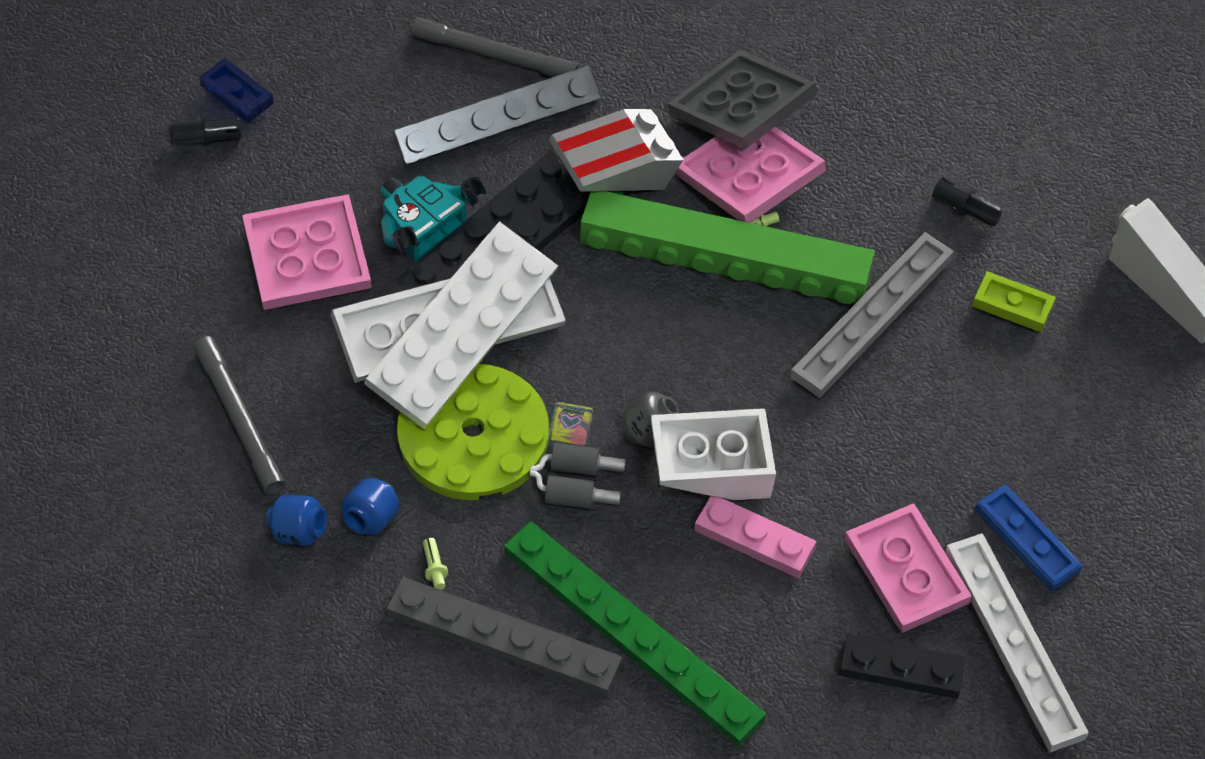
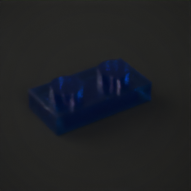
(236, 90)

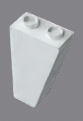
(1161, 265)

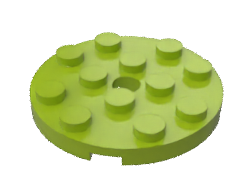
(485, 464)

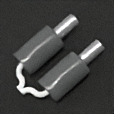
(574, 491)

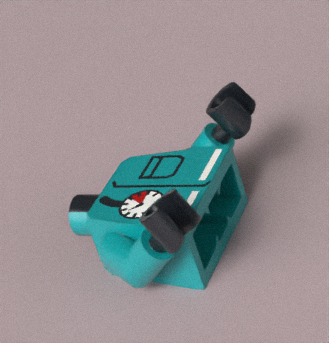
(424, 212)

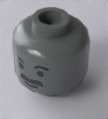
(638, 415)

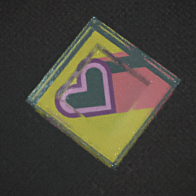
(571, 423)

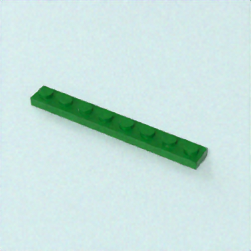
(635, 634)

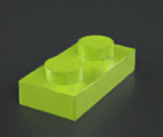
(1014, 301)

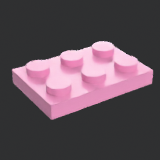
(907, 568)

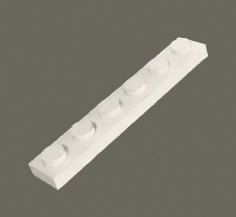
(1017, 643)

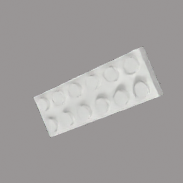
(375, 325)
(460, 325)

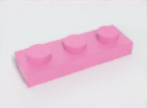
(755, 536)

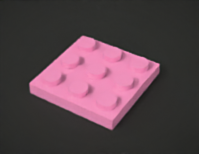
(751, 178)
(306, 252)

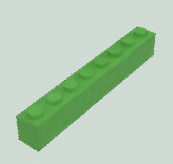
(726, 247)

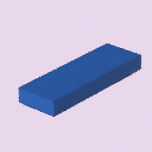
(1028, 537)

